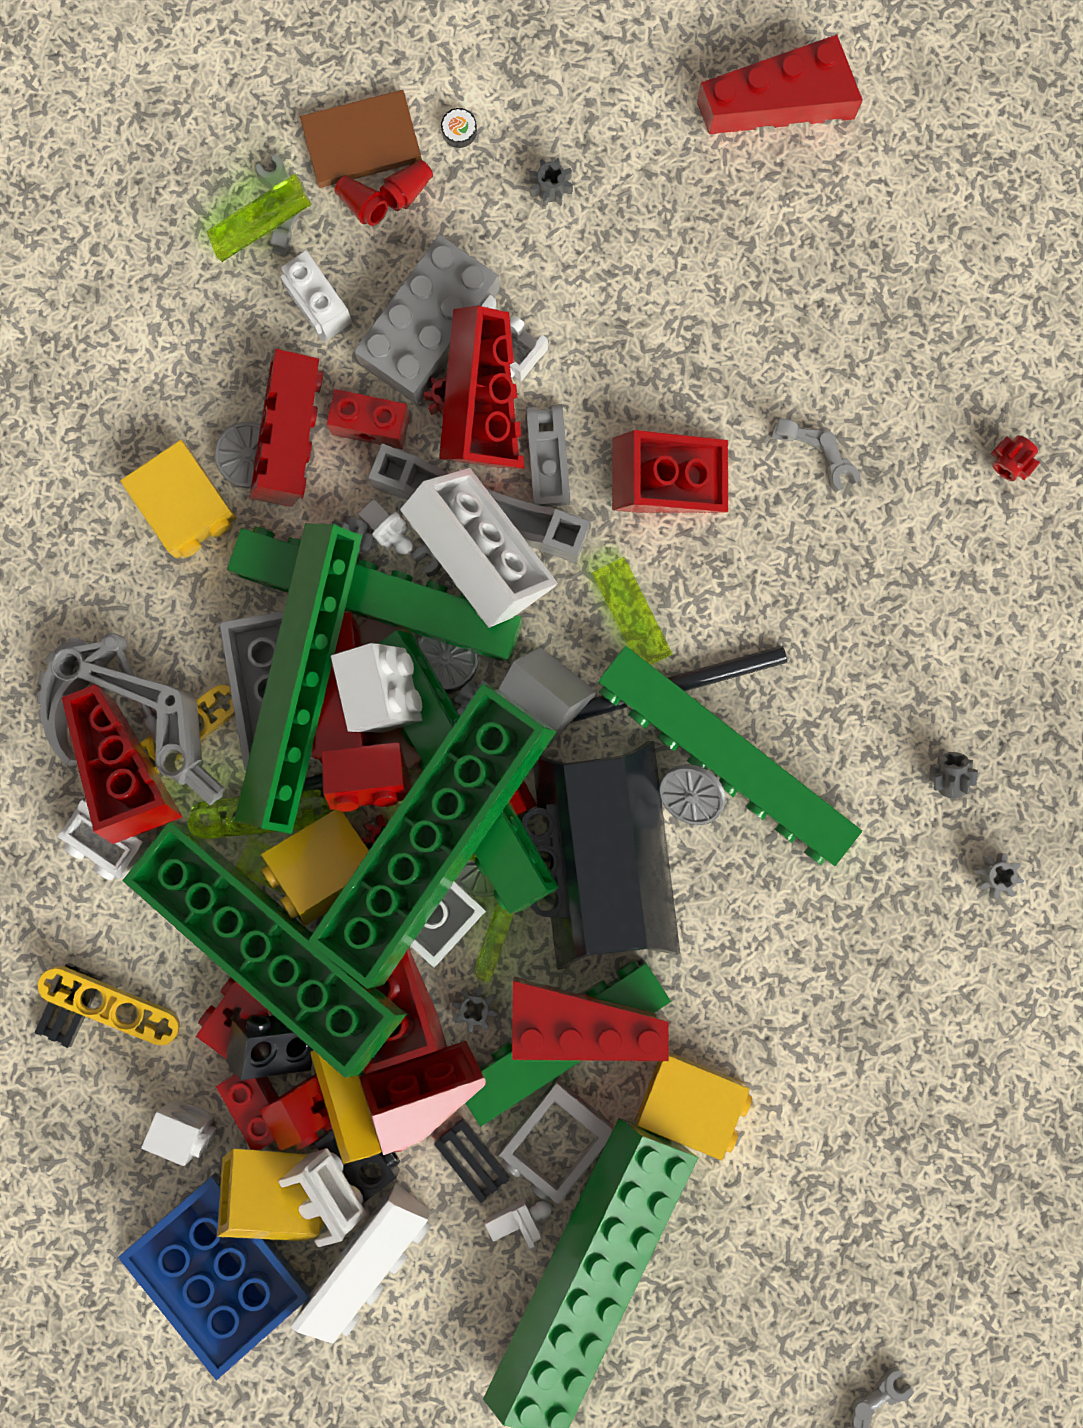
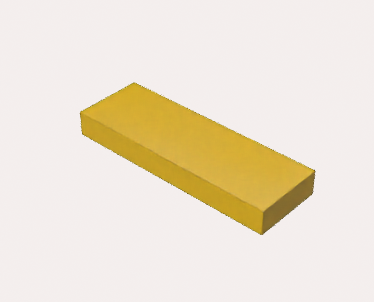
(347, 1112)

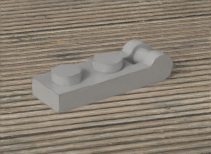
(548, 457)

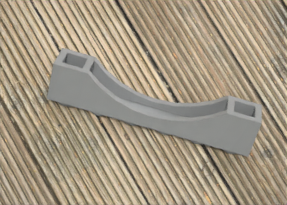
(540, 526)

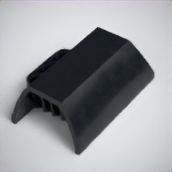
(605, 855)

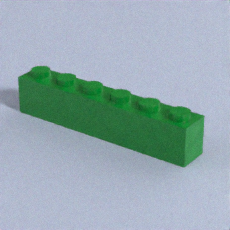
(514, 1080)

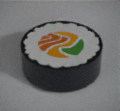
(459, 127)

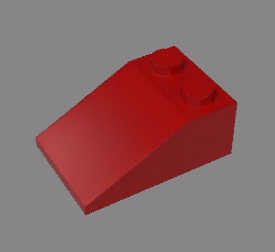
(669, 473)
(365, 776)
(420, 1029)
(420, 1094)

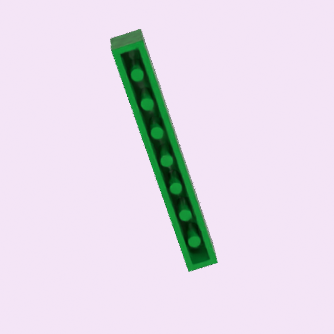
(382, 597)
(298, 677)
(728, 756)
(507, 850)

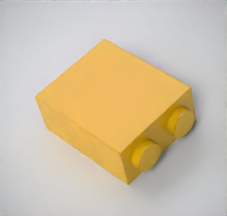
(179, 500)
(314, 865)
(694, 1106)
(256, 1204)

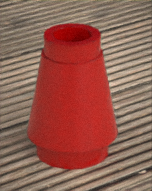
(405, 185)
(364, 202)

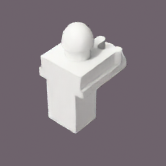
(387, 528)
(520, 1217)

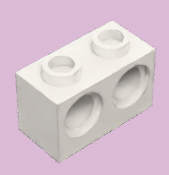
(180, 1132)

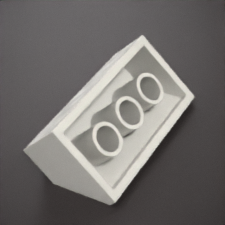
(477, 545)
(362, 1266)

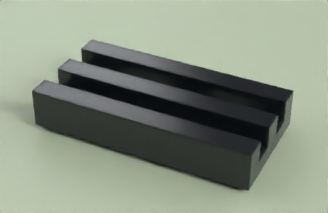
(55, 1033)
(491, 1186)

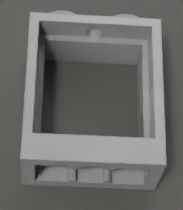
(580, 1111)

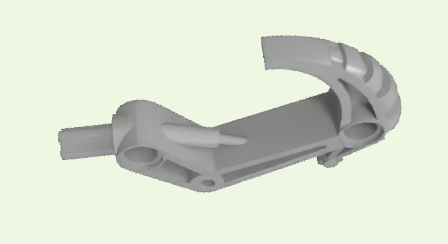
(172, 728)

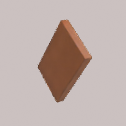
(361, 138)

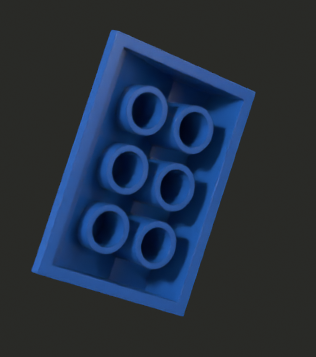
(212, 1288)

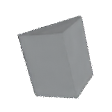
(546, 689)

